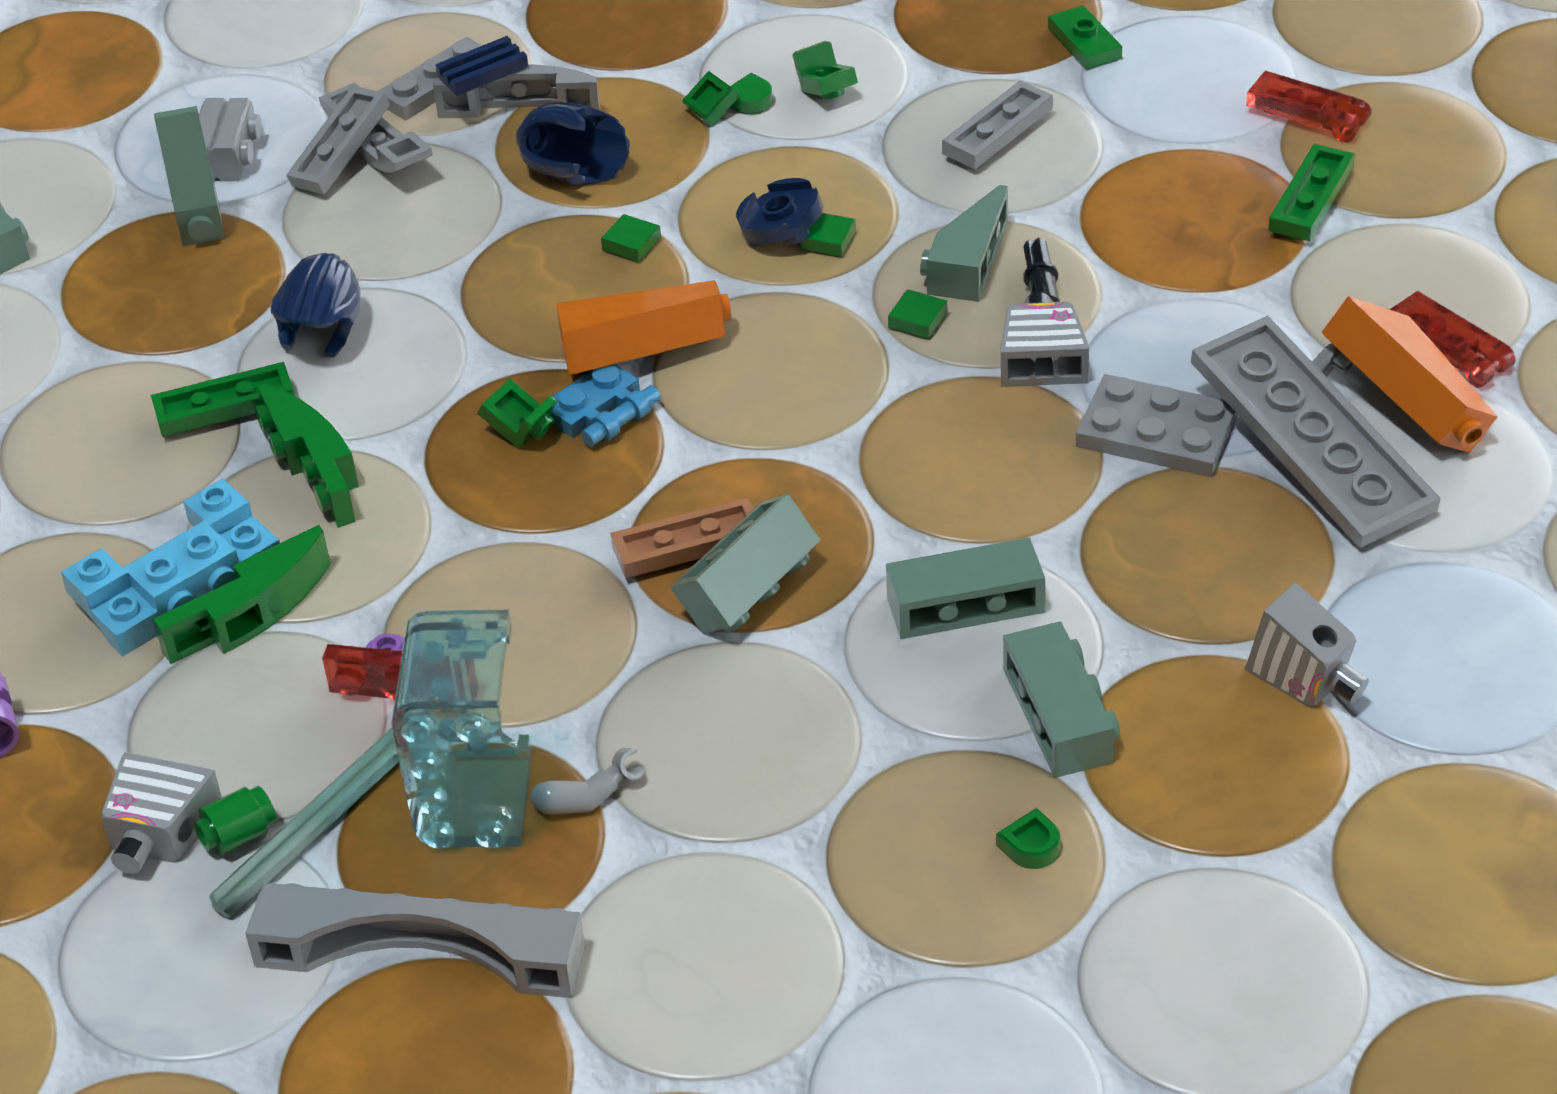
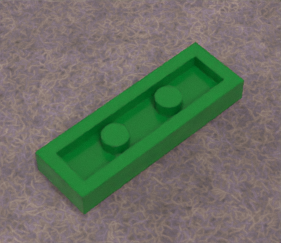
(1311, 192)
(216, 399)

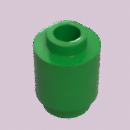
(235, 820)

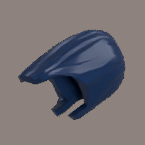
(573, 143)
(317, 295)

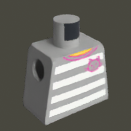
(1043, 344)
(1305, 650)
(154, 809)

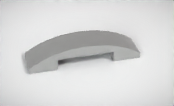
(524, 88)
(384, 146)

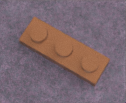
(676, 538)

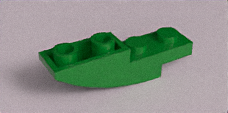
(311, 447)
(261, 594)

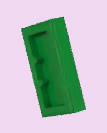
(1085, 37)

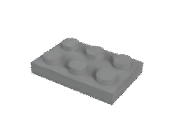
(1156, 425)

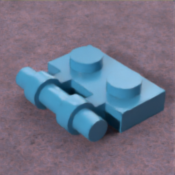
(602, 404)

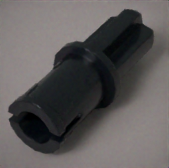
(1040, 272)

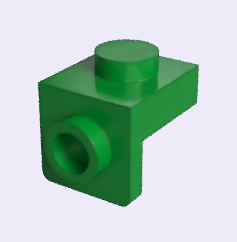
(820, 73)
(517, 413)

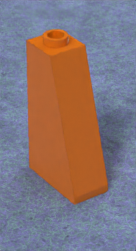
(640, 324)
(1411, 372)

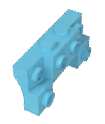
(178, 571)

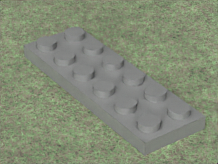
(1315, 431)

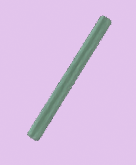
(305, 826)

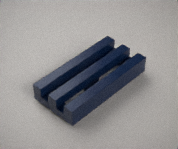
(481, 65)

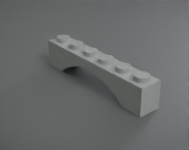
(311, 926)

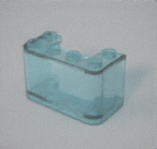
(455, 762)

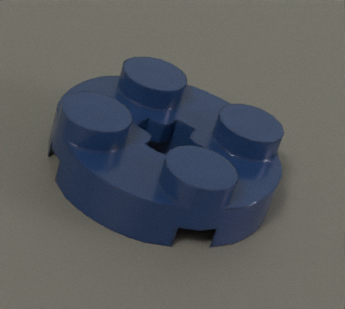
(781, 213)

